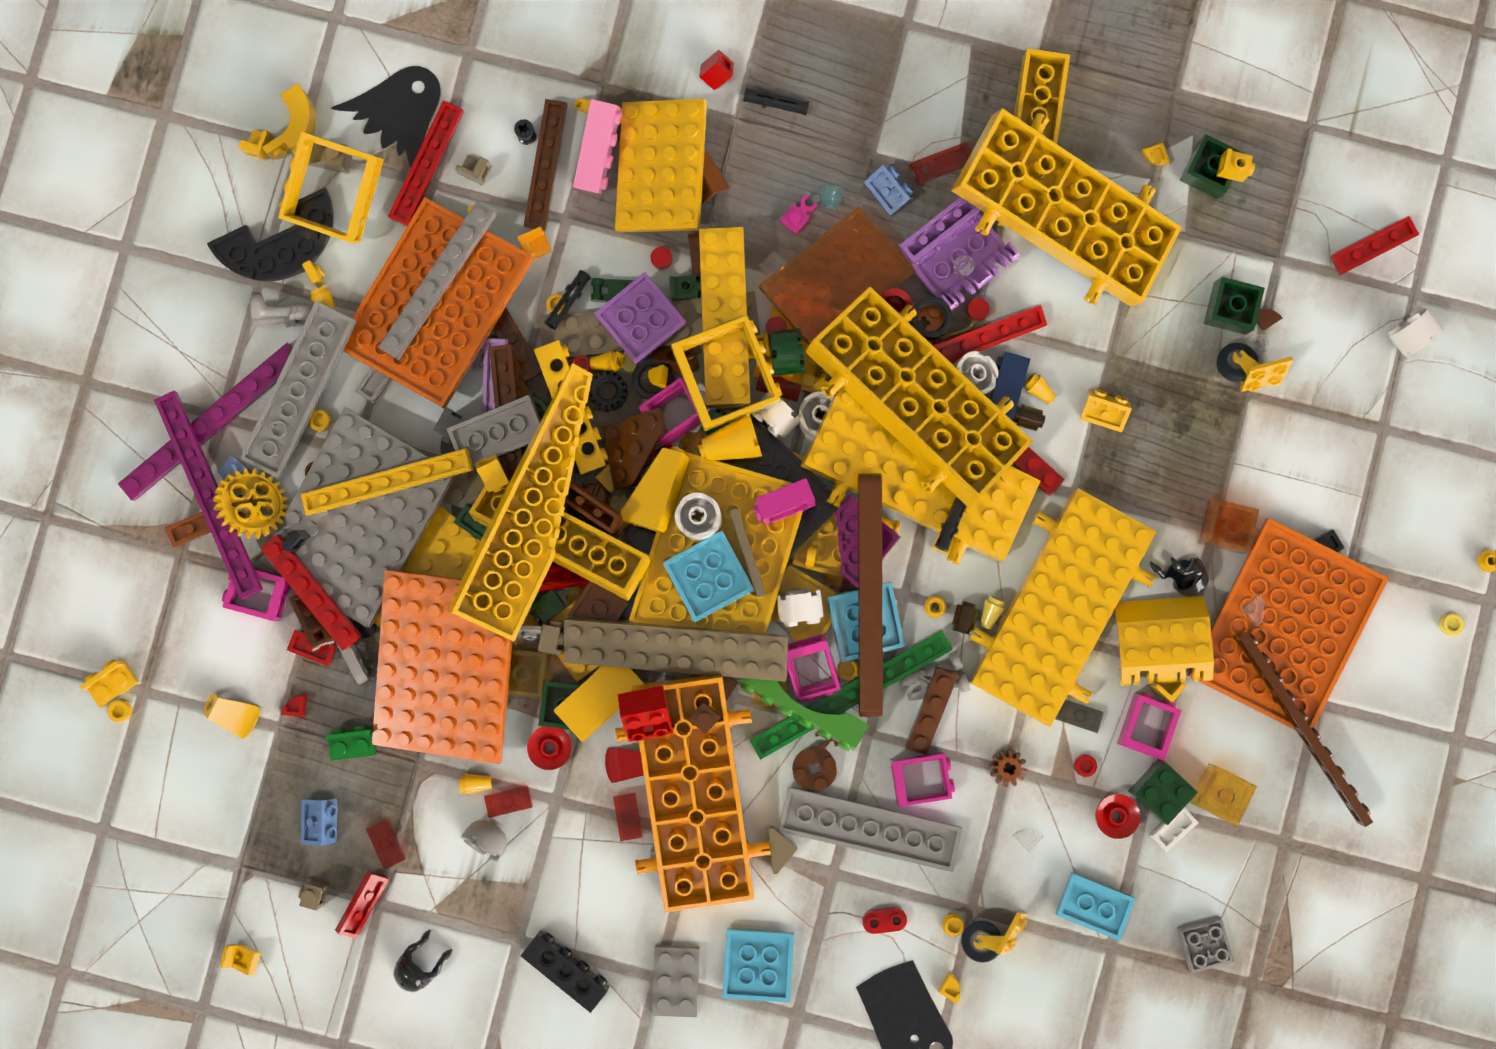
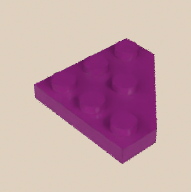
(848, 538)

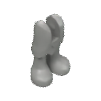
(266, 314)
(923, 676)

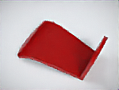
(623, 764)

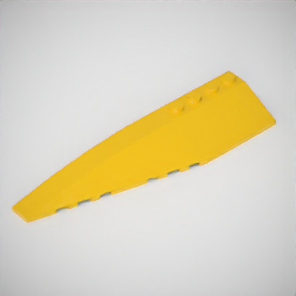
(527, 521)

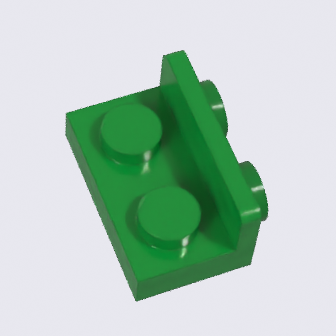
(351, 743)

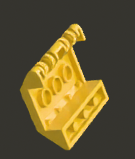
(1164, 639)

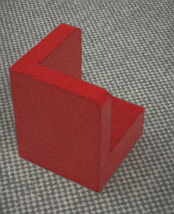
(716, 70)

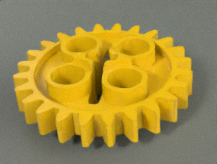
(246, 485)

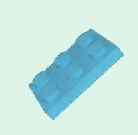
(1095, 906)

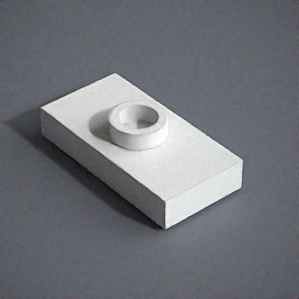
(1168, 835)

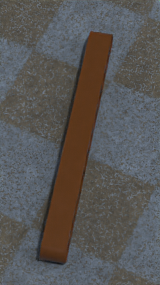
(870, 595)

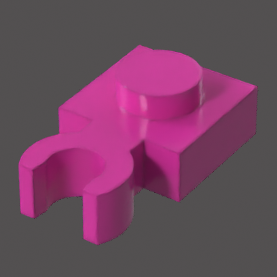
(797, 217)

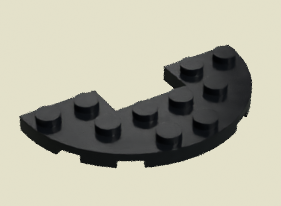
(282, 253)

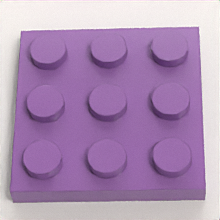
(640, 318)

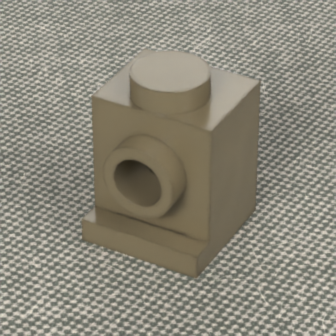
(552, 638)
(313, 894)

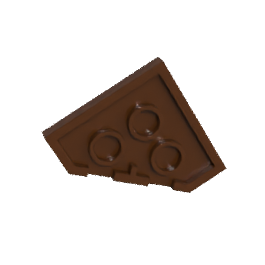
(632, 445)

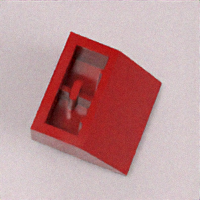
(645, 713)

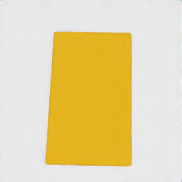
(596, 700)

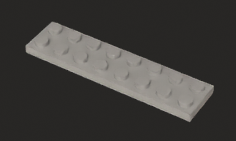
(298, 389)
(870, 829)

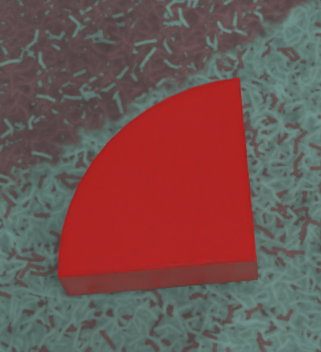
(296, 706)

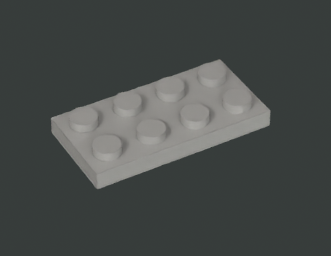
(497, 430)

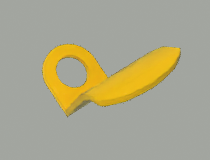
(232, 715)

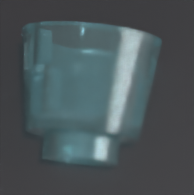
(831, 196)

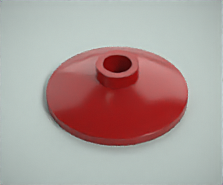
(538, 750)
(1128, 817)

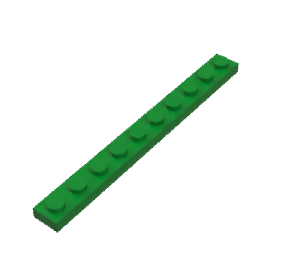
(848, 696)

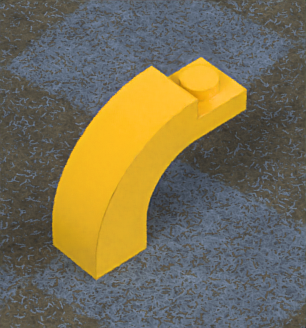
(301, 120)

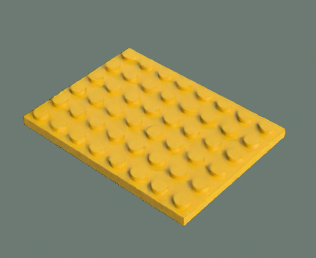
(771, 546)

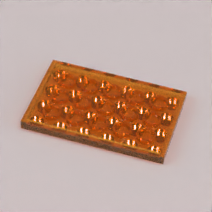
(834, 273)

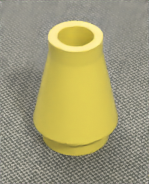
(991, 612)

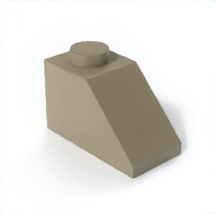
(330, 159)

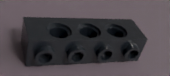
(551, 969)

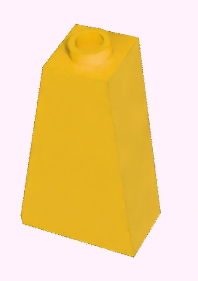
(657, 491)

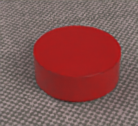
(661, 258)
(978, 309)
(1085, 765)

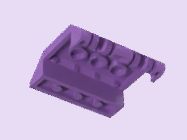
(945, 239)

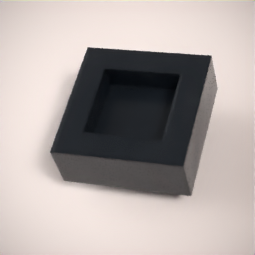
(295, 540)

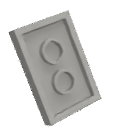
(675, 981)

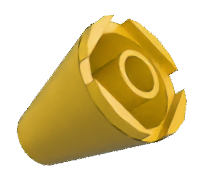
(732, 441)

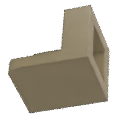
(474, 169)

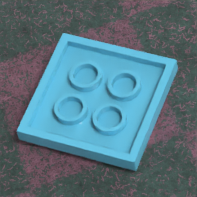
(708, 576)
(844, 619)
(758, 965)

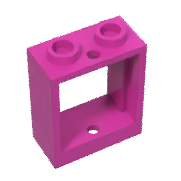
(665, 397)
(784, 502)
(276, 603)
(806, 647)
(1131, 718)
(899, 785)

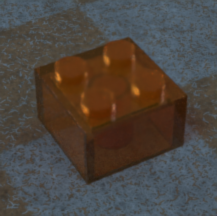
(1228, 526)

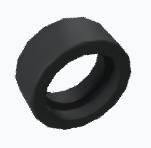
(945, 309)
(640, 368)

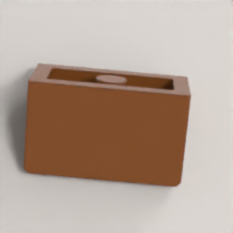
(712, 179)

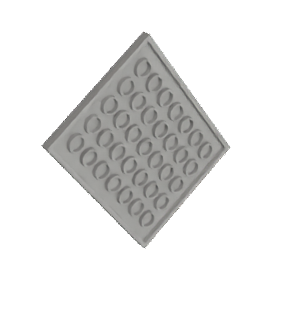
(363, 539)

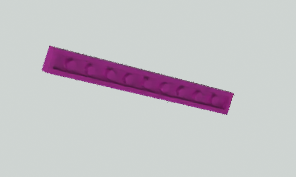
(208, 423)
(204, 486)

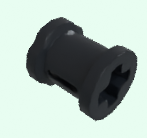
(526, 138)

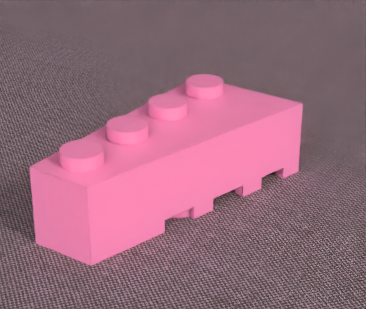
(597, 146)

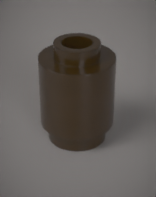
(1029, 417)
(964, 617)

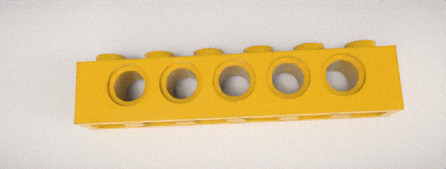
(546, 355)

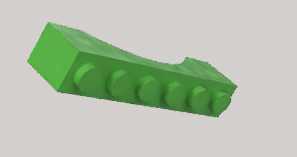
(842, 728)

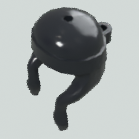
(1188, 576)
(409, 975)

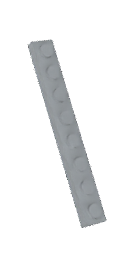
(437, 280)

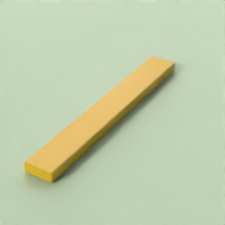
(387, 482)

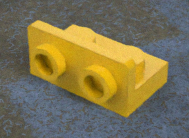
(1106, 410)
(110, 682)

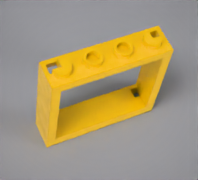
(363, 201)
(757, 349)

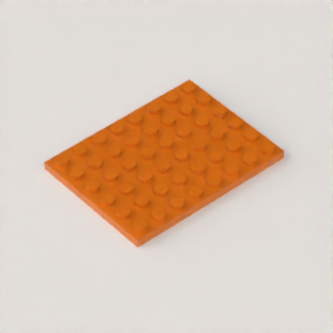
(461, 319)
(1309, 624)
(438, 674)

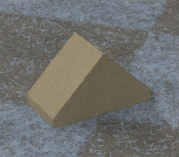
(781, 849)

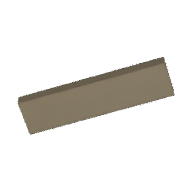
(747, 552)

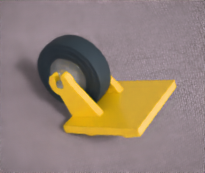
(1240, 364)
(984, 941)

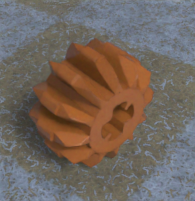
(1015, 770)

